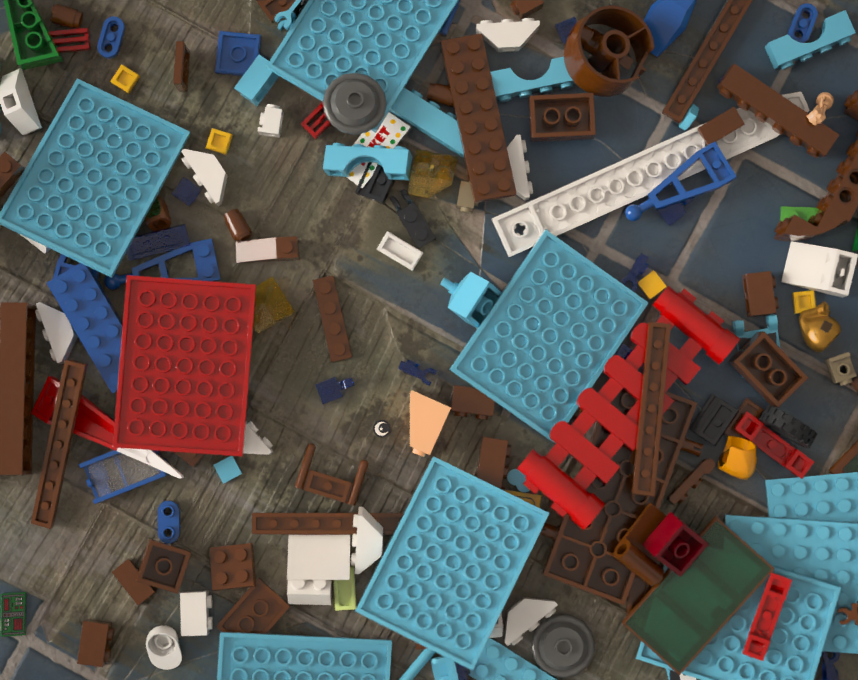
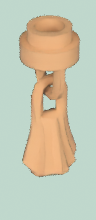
(824, 101)

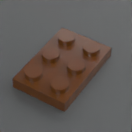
(255, 611)

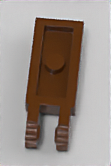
(692, 480)

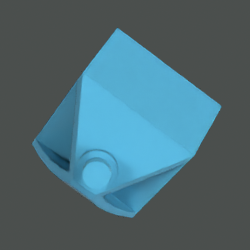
(471, 298)

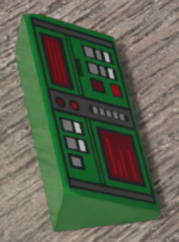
(13, 614)

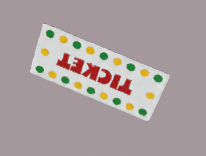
(388, 135)

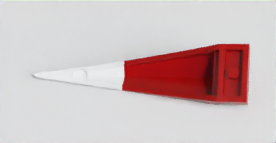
(94, 426)

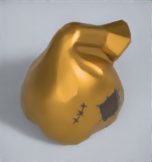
(818, 327)

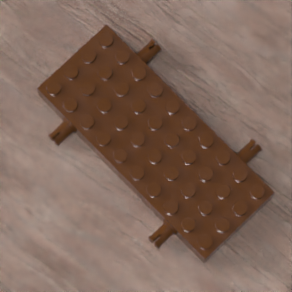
(587, 555)

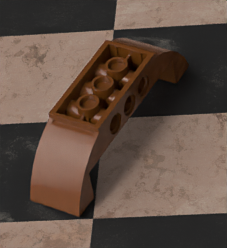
(840, 200)

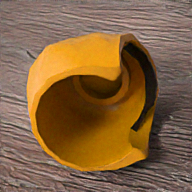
(738, 458)

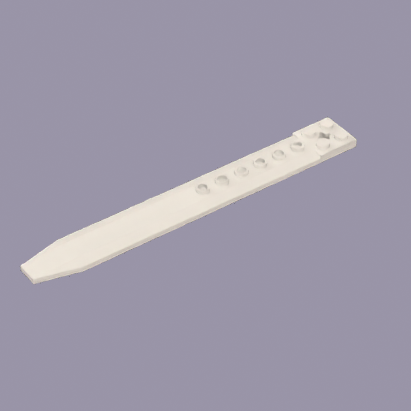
(624, 182)

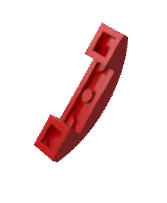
(773, 445)
(766, 616)

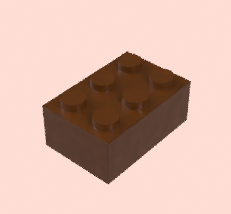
(562, 117)
(768, 369)

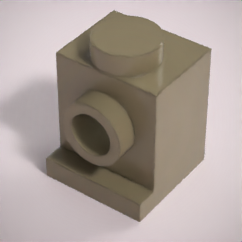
(465, 198)
(833, 365)

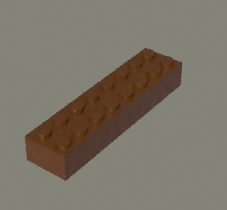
(16, 387)

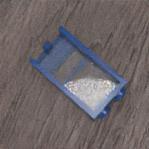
(118, 473)

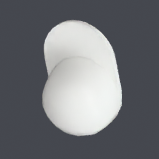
(164, 647)

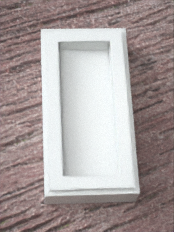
(399, 251)

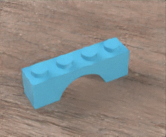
(787, 50)
(508, 84)
(342, 159)

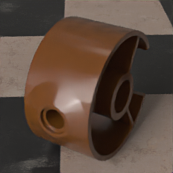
(607, 50)

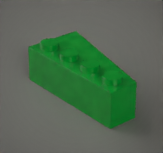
(30, 35)

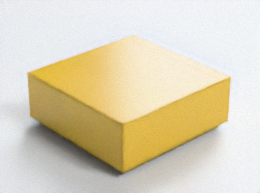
(125, 79)
(219, 141)
(651, 284)
(803, 301)

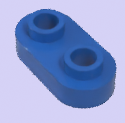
(801, 24)
(111, 38)
(168, 522)

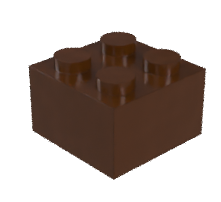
(163, 566)

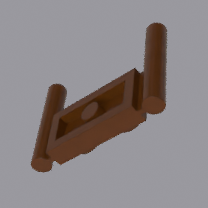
(328, 485)

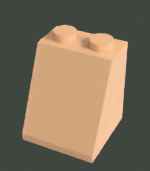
(425, 422)

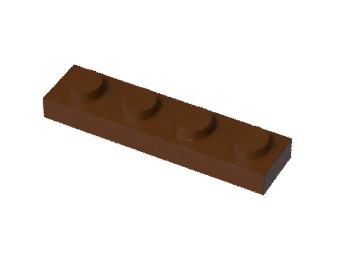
(332, 318)

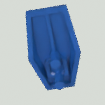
(668, 21)

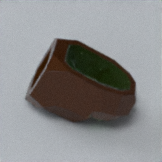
(158, 215)

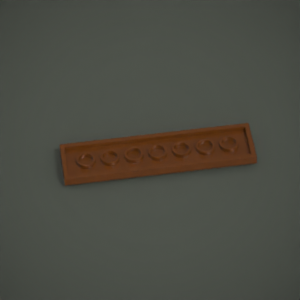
(478, 118)

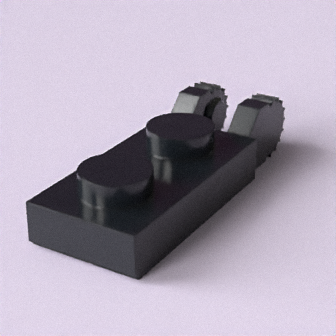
(413, 221)

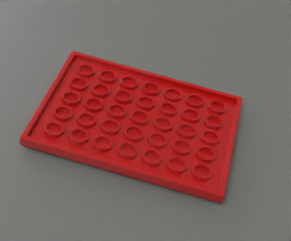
(184, 365)

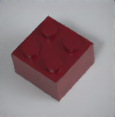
(675, 544)

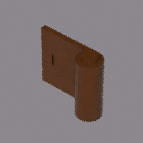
(634, 554)

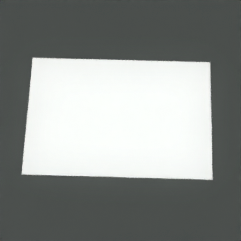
(318, 557)

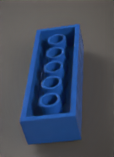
(91, 318)

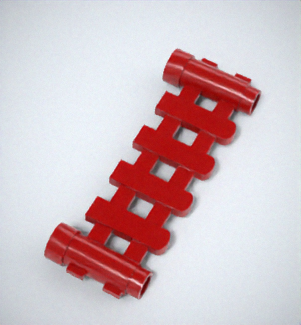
(571, 494)

